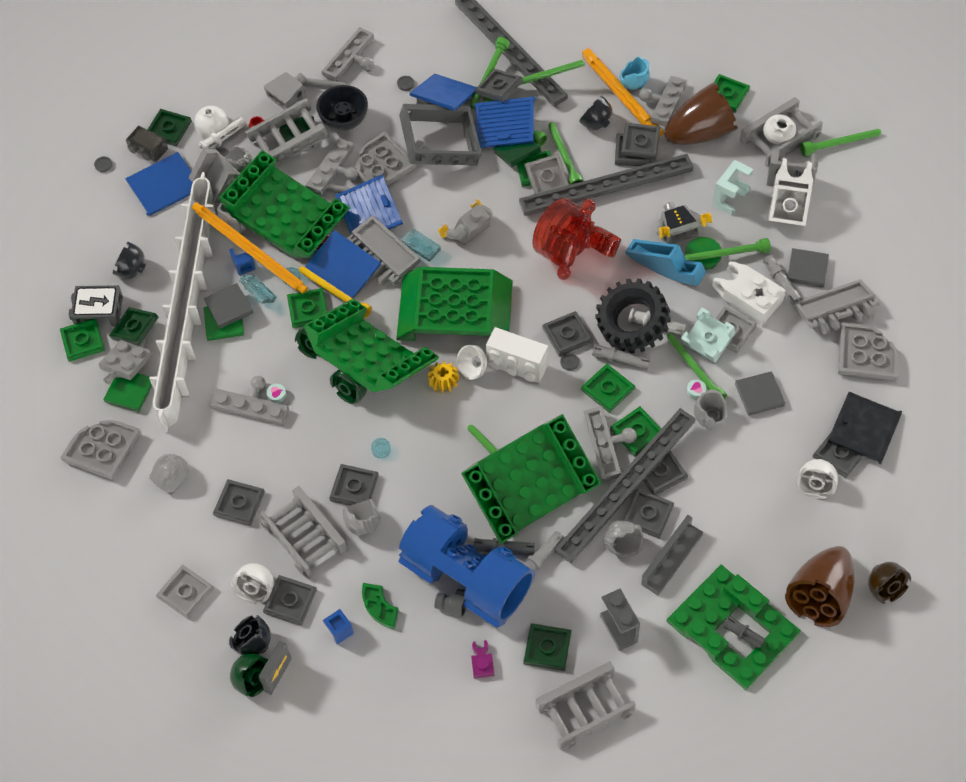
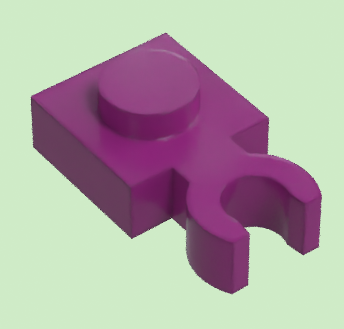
(482, 662)

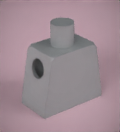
(286, 89)

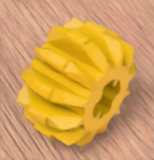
(443, 376)

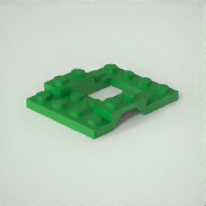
(710, 607)

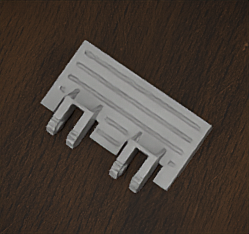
(386, 248)
(841, 302)

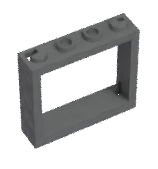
(437, 113)

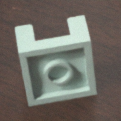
(730, 185)
(708, 336)

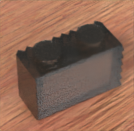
(146, 144)

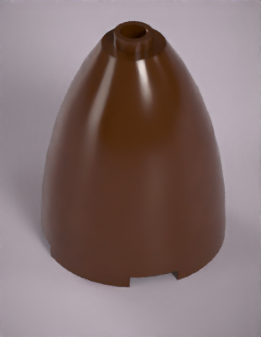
(701, 118)
(823, 587)

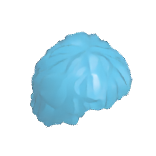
(635, 74)

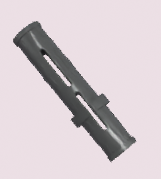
(515, 547)

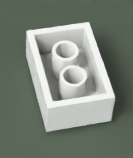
(517, 355)

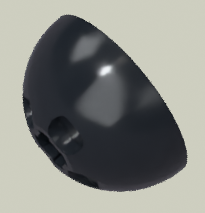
(342, 107)

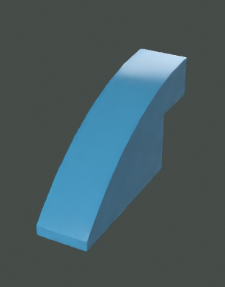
(666, 260)

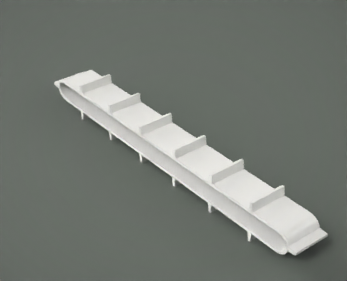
(169, 415)

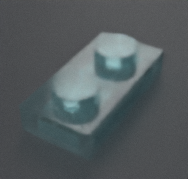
(421, 244)
(257, 288)

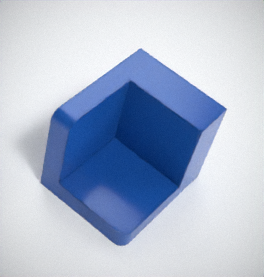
(243, 262)
(338, 626)

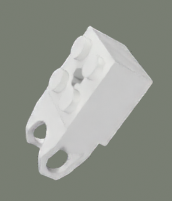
(794, 189)
(750, 293)

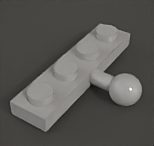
(348, 54)
(667, 102)
(331, 166)
(250, 405)
(603, 442)

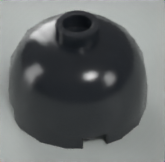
(597, 115)
(130, 262)
(251, 636)

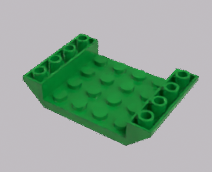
(281, 208)
(453, 302)
(362, 349)
(530, 477)

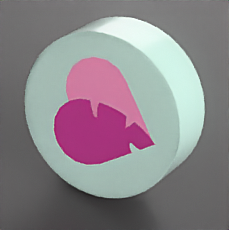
(695, 388)
(276, 393)

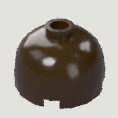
(888, 581)

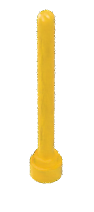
(324, 284)

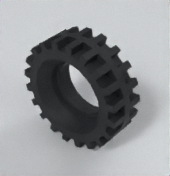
(621, 298)

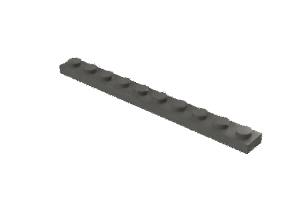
(514, 53)
(608, 183)
(624, 485)

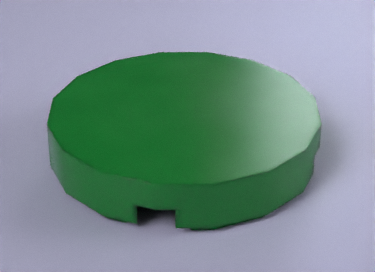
(704, 244)

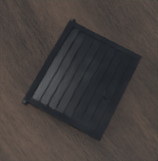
(865, 427)

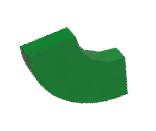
(378, 607)

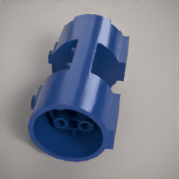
(492, 581)

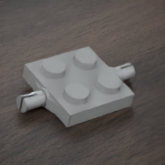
(125, 360)

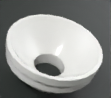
(779, 135)
(466, 362)

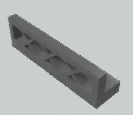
(671, 556)

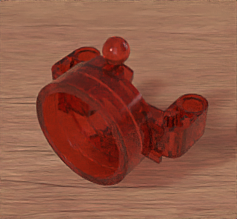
(568, 230)

